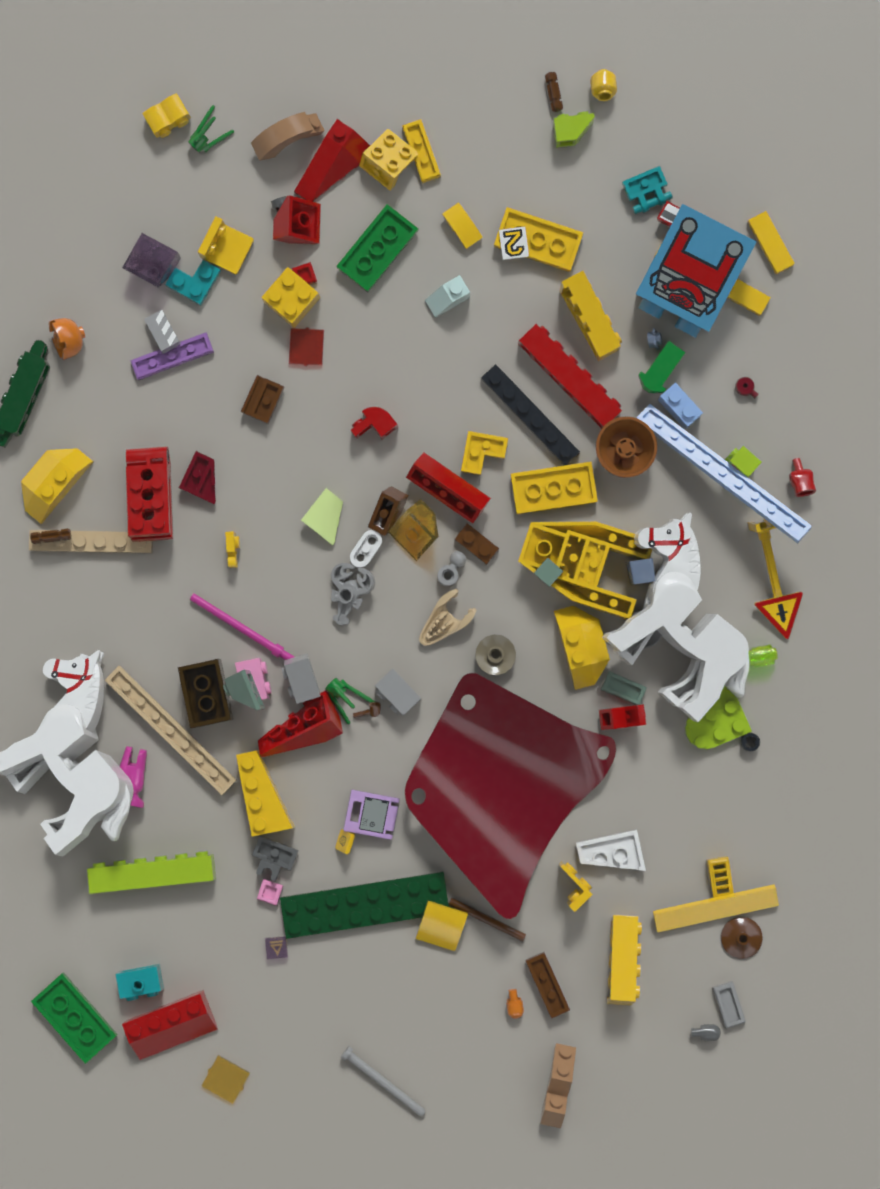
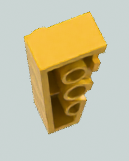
(590, 316)
(262, 800)
(624, 960)

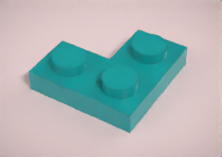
(195, 287)

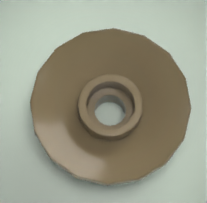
(503, 647)

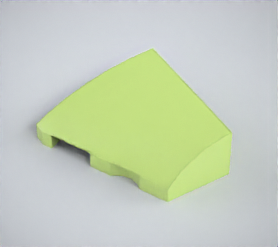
(324, 515)

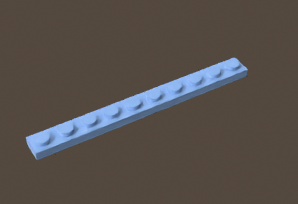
(725, 474)

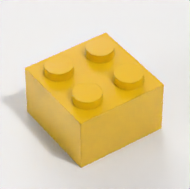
(291, 297)

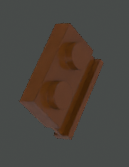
(262, 399)

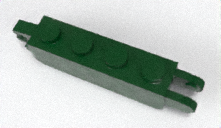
(23, 391)

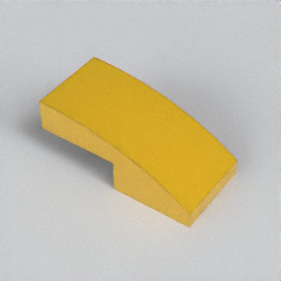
(462, 225)

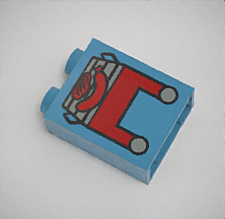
(694, 270)

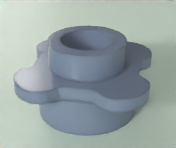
(654, 339)

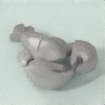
(350, 590)

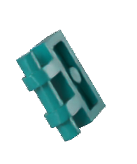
(644, 184)

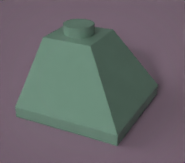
(244, 690)

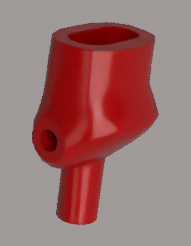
(802, 480)

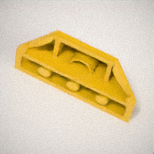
(52, 480)
(582, 645)

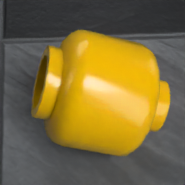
(603, 85)

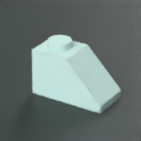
(448, 296)

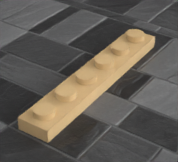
(94, 542)

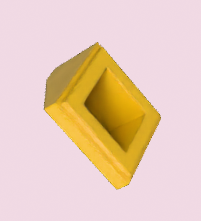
(345, 841)

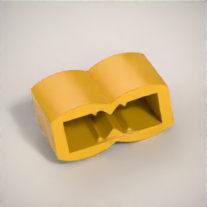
(166, 116)

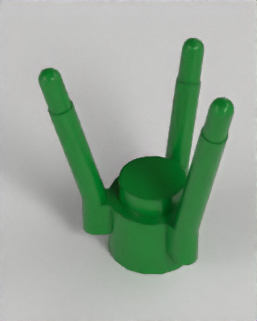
(199, 140)
(337, 689)

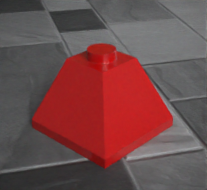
(297, 222)

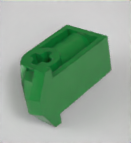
(661, 369)

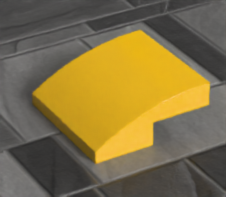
(441, 925)

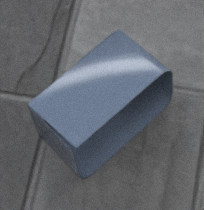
(641, 571)

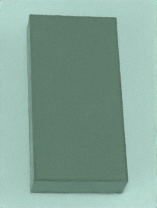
(623, 688)

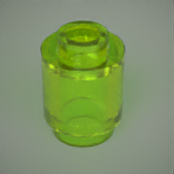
(762, 656)

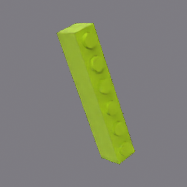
(151, 873)

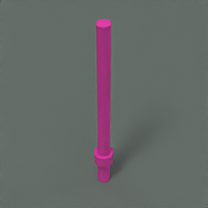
(276, 649)

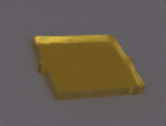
(225, 1079)

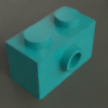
(139, 982)

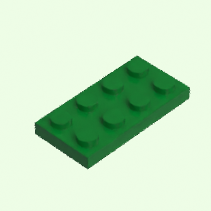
(377, 248)
(74, 1018)

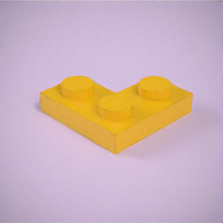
(481, 445)

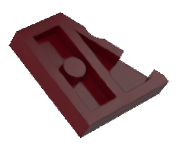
(200, 478)

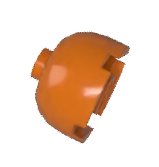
(66, 337)

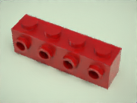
(448, 487)

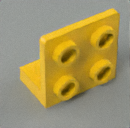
(387, 158)
(225, 246)
(576, 897)

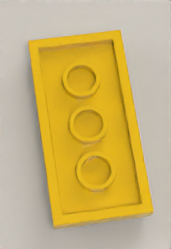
(546, 240)
(554, 488)

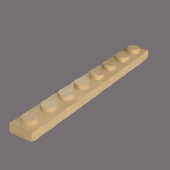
(170, 730)

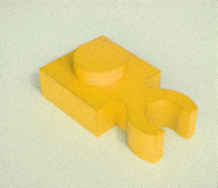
(232, 544)

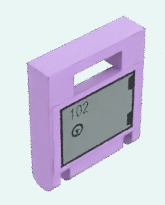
(375, 814)

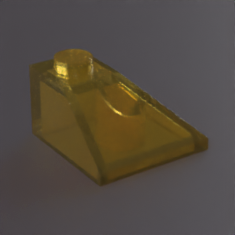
(416, 529)

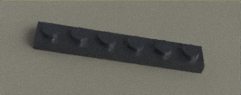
(530, 415)

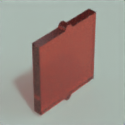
(306, 346)

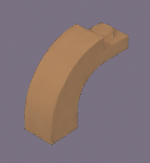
(285, 132)

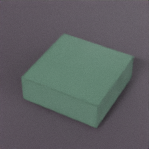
(548, 572)

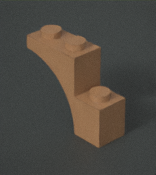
(558, 1086)

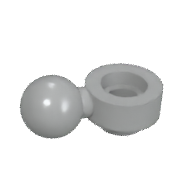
(457, 560)

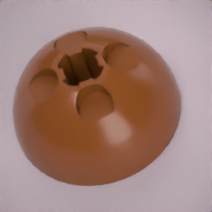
(630, 436)

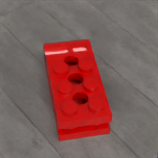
(140, 465)

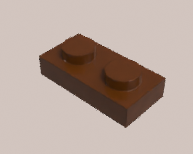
(476, 543)

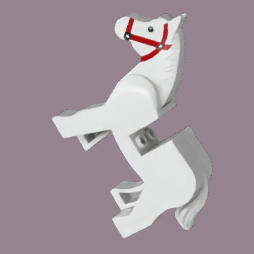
(715, 646)
(65, 733)

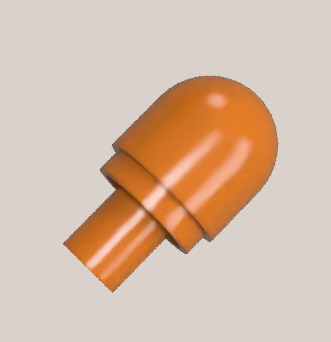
(514, 1005)

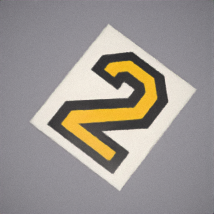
(513, 243)

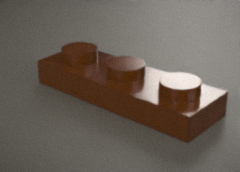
(547, 985)

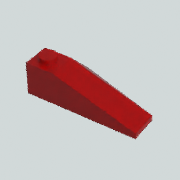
(334, 159)
(309, 726)

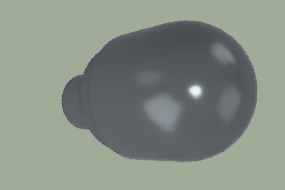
(707, 1032)

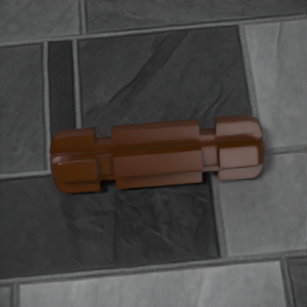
(554, 91)
(50, 536)

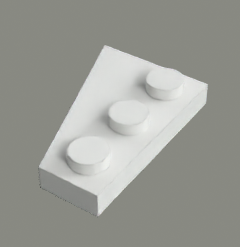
(615, 850)

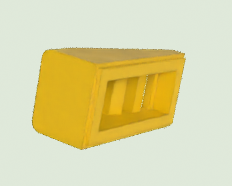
(718, 861)

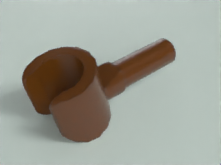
(373, 711)

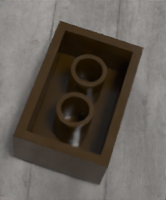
(204, 693)

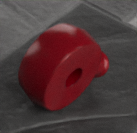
(746, 391)

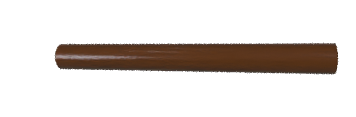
(487, 919)

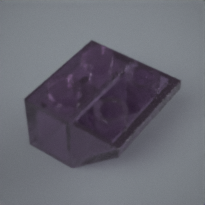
(151, 260)

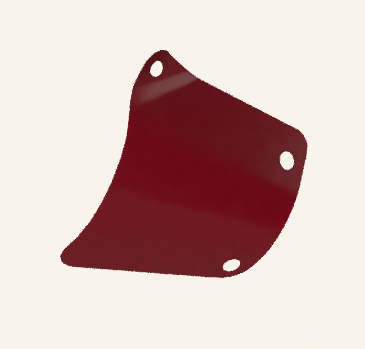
(502, 785)

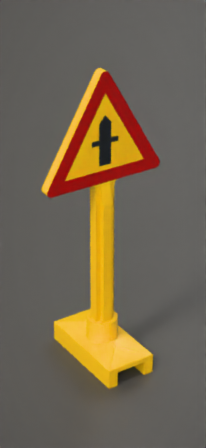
(780, 609)

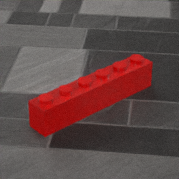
(569, 376)

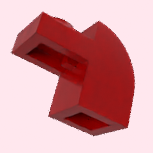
(376, 418)
(622, 717)

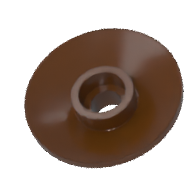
(733, 930)

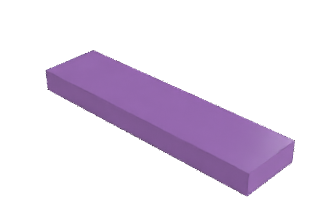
(158, 362)

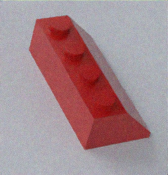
(170, 1025)

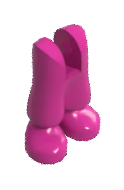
(135, 772)

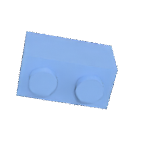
(680, 406)

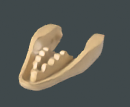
(441, 621)

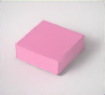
(269, 891)

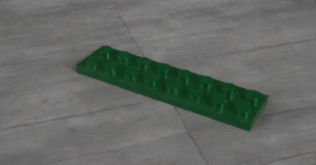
(361, 904)

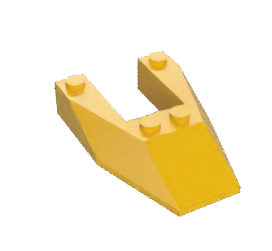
(581, 554)

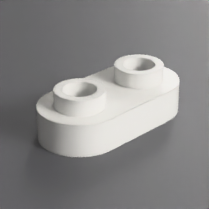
(365, 549)

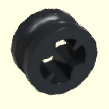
(743, 741)

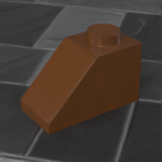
(387, 510)

